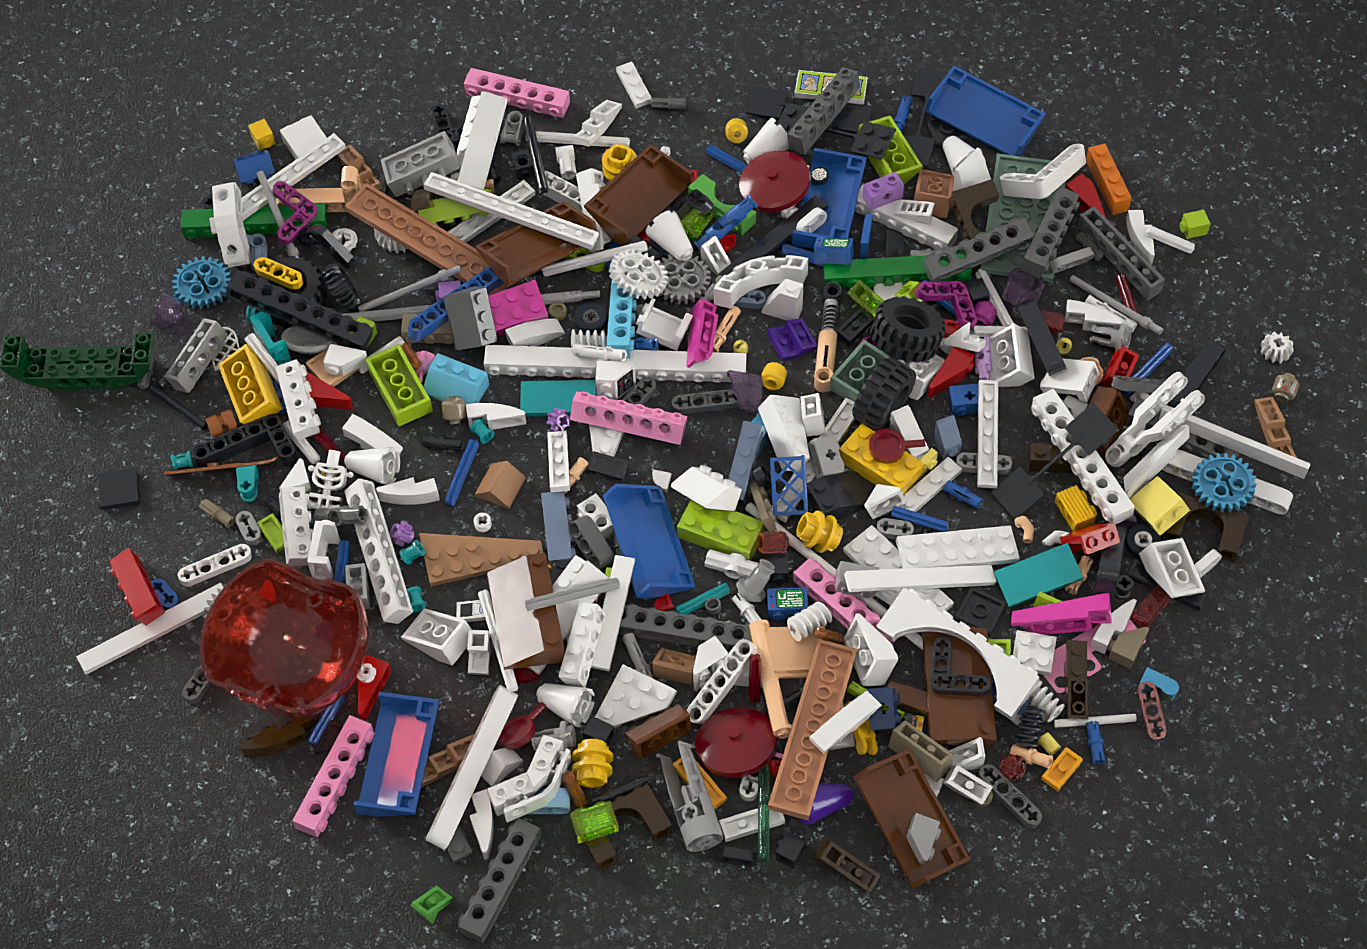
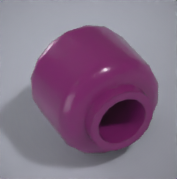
(985, 313)

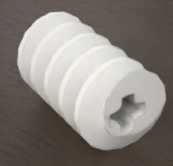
(588, 339)
(808, 620)
(1040, 699)

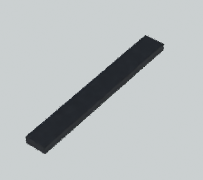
(776, 237)

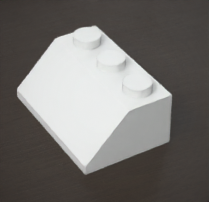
(1011, 357)
(708, 488)

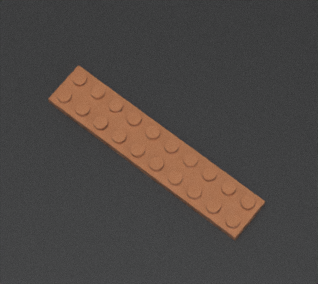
(417, 233)
(819, 702)

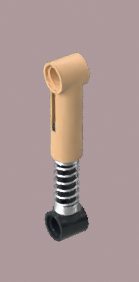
(827, 337)

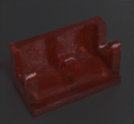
(1151, 607)

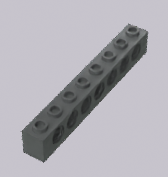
(684, 636)

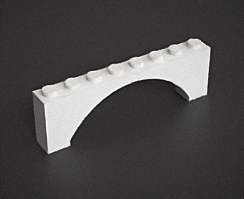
(913, 615)

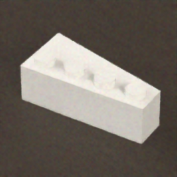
(785, 428)

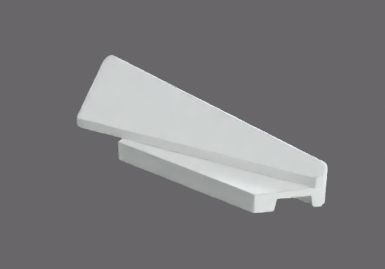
(589, 184)
(1155, 461)

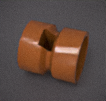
(215, 423)

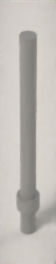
(292, 250)
(442, 275)
(1144, 321)

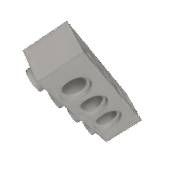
(196, 355)

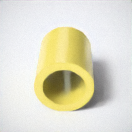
(1049, 744)

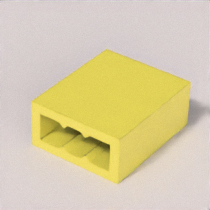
(1159, 505)

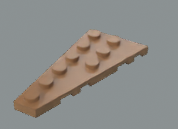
(464, 557)

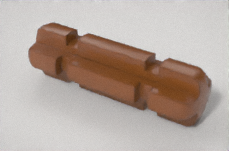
(411, 356)
(828, 635)
(574, 789)

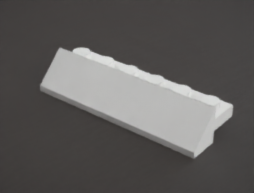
(479, 139)
(575, 575)

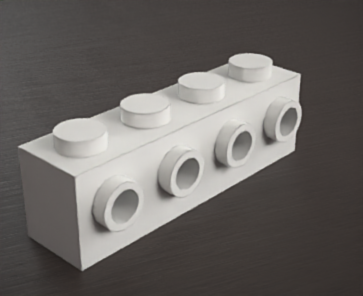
(297, 399)
(295, 525)
(582, 644)

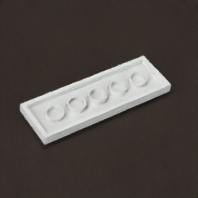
(958, 548)
(875, 550)

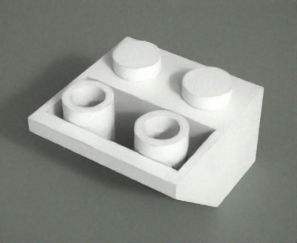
(707, 661)

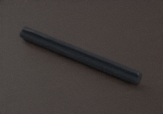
(535, 155)

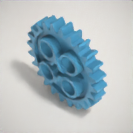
(190, 289)
(1207, 487)

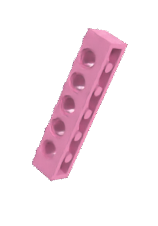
(518, 92)
(619, 421)
(818, 591)
(352, 729)

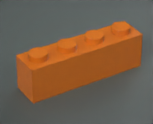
(1108, 179)

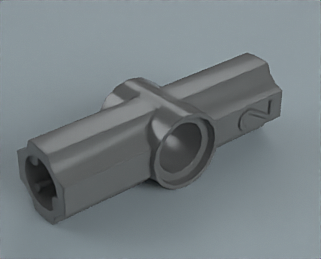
(342, 515)

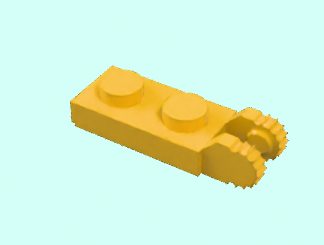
(863, 734)

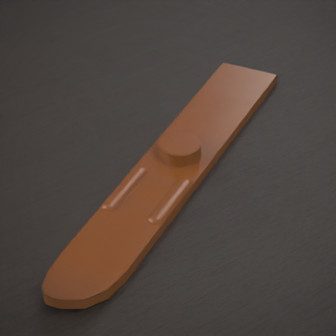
(215, 466)

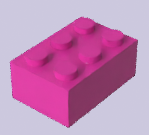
(517, 306)

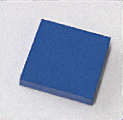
(866, 236)

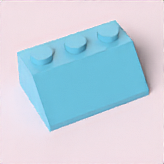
(454, 378)

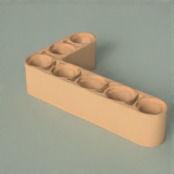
(333, 197)

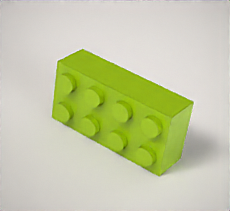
(399, 385)
(720, 530)

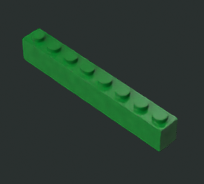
(197, 223)
(885, 271)

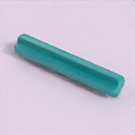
(699, 601)

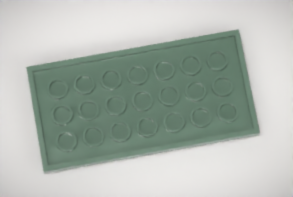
(1016, 207)

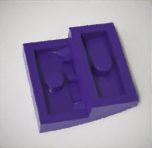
(792, 339)

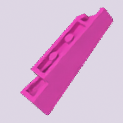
(701, 332)
(1065, 616)

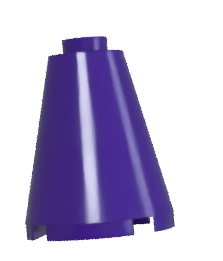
(828, 800)

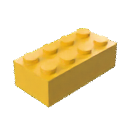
(249, 385)
(858, 458)

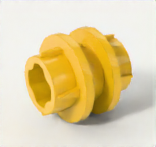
(616, 159)
(819, 531)
(592, 763)

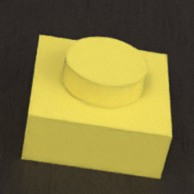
(929, 460)

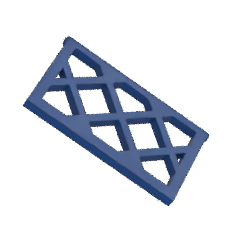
(774, 477)

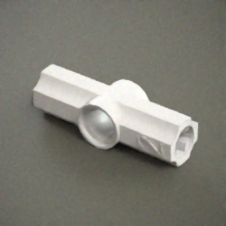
(732, 565)

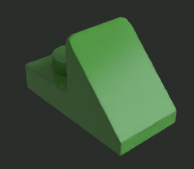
(431, 903)

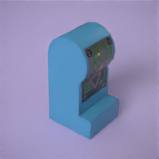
(1166, 687)

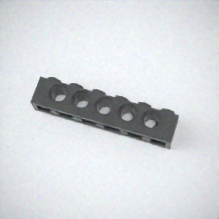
(823, 110)
(1017, 226)
(1049, 232)
(1121, 253)
(1191, 445)
(479, 928)

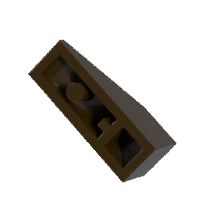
(1042, 454)
(846, 865)

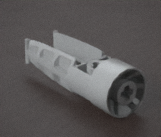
(691, 803)

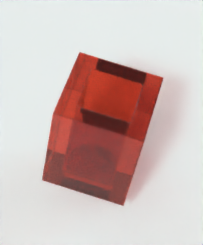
(773, 542)

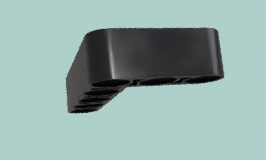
(247, 441)
(1110, 565)

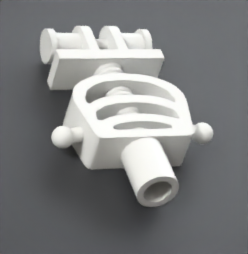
(331, 465)

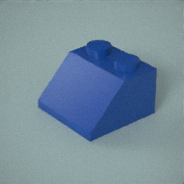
(250, 164)

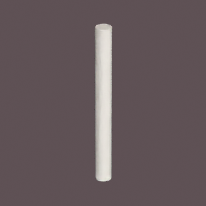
(1101, 719)

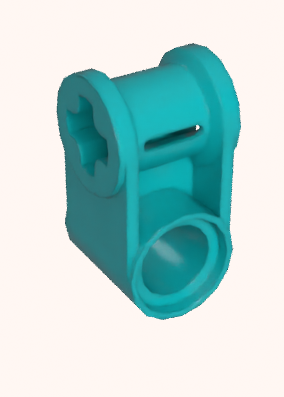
(248, 482)

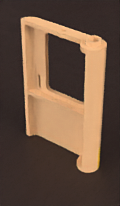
(780, 659)

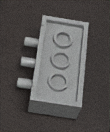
(413, 165)

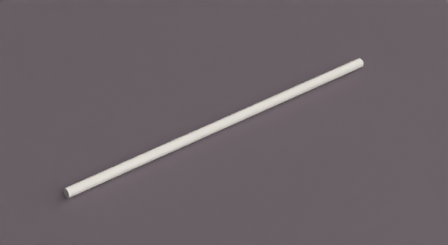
(870, 602)

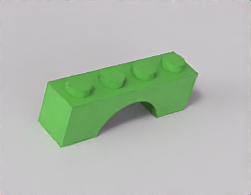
(708, 188)

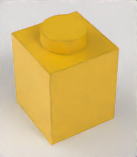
(261, 134)

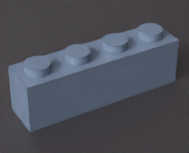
(746, 456)
(556, 527)

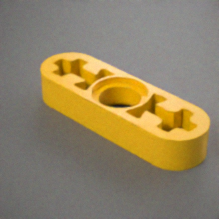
(282, 279)

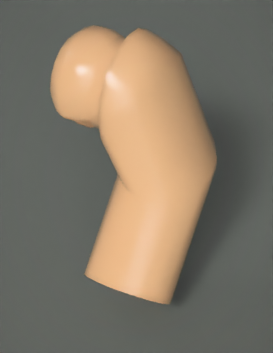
(1028, 528)

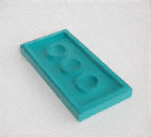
(541, 397)
(1038, 574)

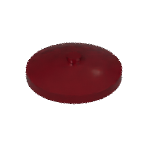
(775, 180)
(736, 742)

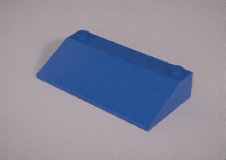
(984, 112)
(838, 192)
(649, 536)
(397, 755)

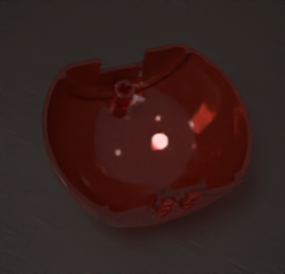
(284, 639)

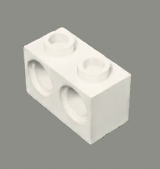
(599, 516)

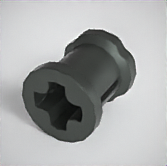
(1123, 587)

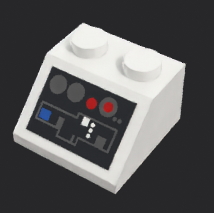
(614, 378)

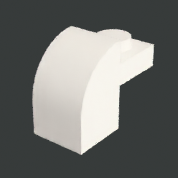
(479, 652)

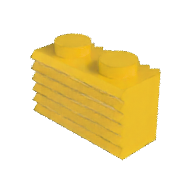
(1075, 508)

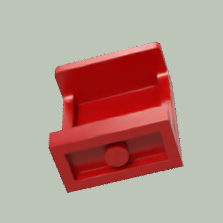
(1091, 538)

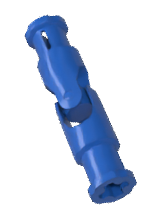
(735, 215)

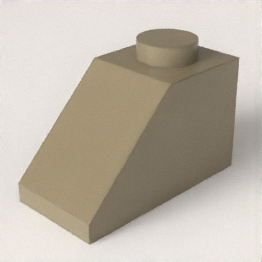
(1127, 646)

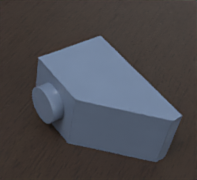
(947, 437)

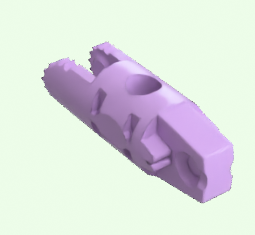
(983, 361)

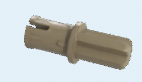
(217, 513)

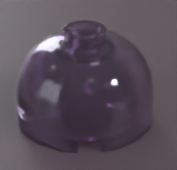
(166, 312)

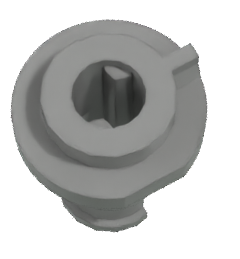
(1118, 337)
(752, 586)
(565, 733)

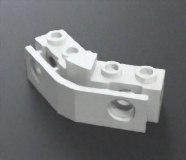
(229, 224)
(517, 795)

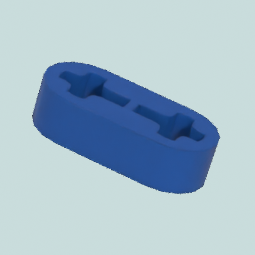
(167, 592)

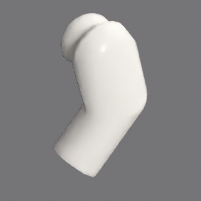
(1054, 538)

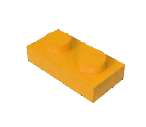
(1062, 769)

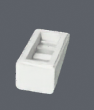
(920, 216)

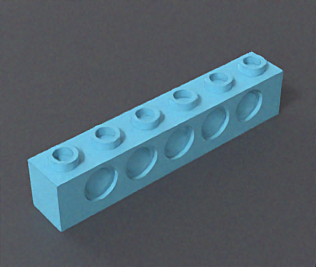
(621, 320)

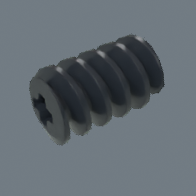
(1030, 726)

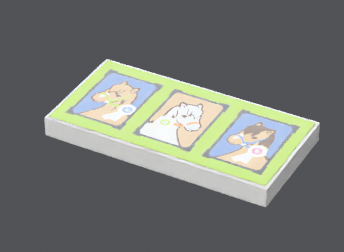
(811, 85)

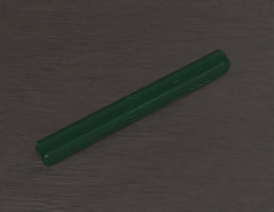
(763, 814)

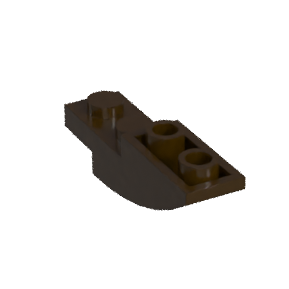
(1076, 680)
(272, 740)

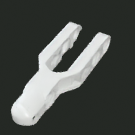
(1136, 438)

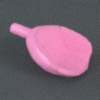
(426, 359)

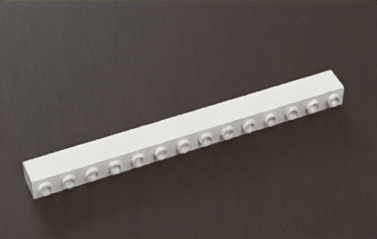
(648, 363)

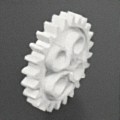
(638, 274)

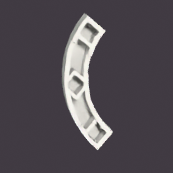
(756, 274)

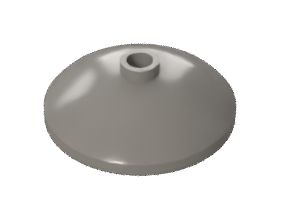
(304, 341)

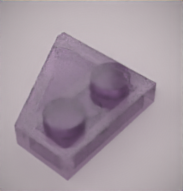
(747, 389)

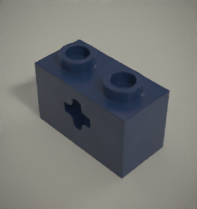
(879, 720)

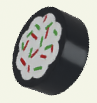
(819, 176)

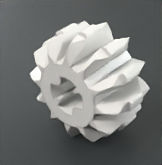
(1277, 347)

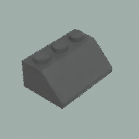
(470, 318)

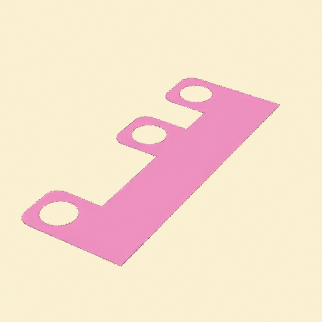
(1060, 655)

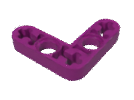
(300, 214)
(956, 296)

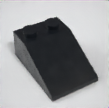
(838, 494)

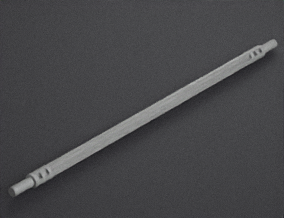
(397, 313)

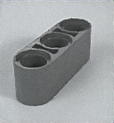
(591, 542)

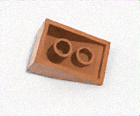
(935, 188)

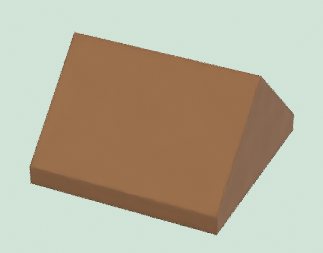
(501, 484)
(674, 666)

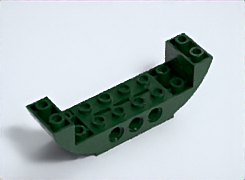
(77, 366)

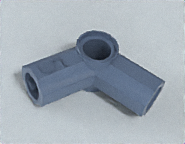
(257, 246)

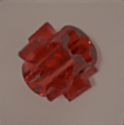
(1013, 766)

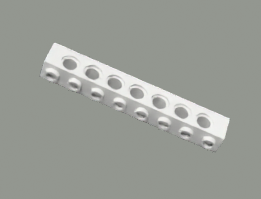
(1112, 491)
(379, 554)

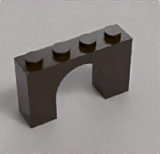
(967, 200)
(1230, 525)
(639, 804)

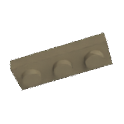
(763, 506)

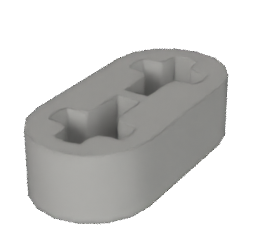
(894, 528)
(246, 529)

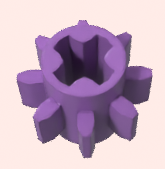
(558, 419)
(402, 533)

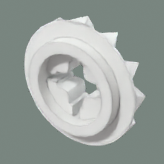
(349, 235)

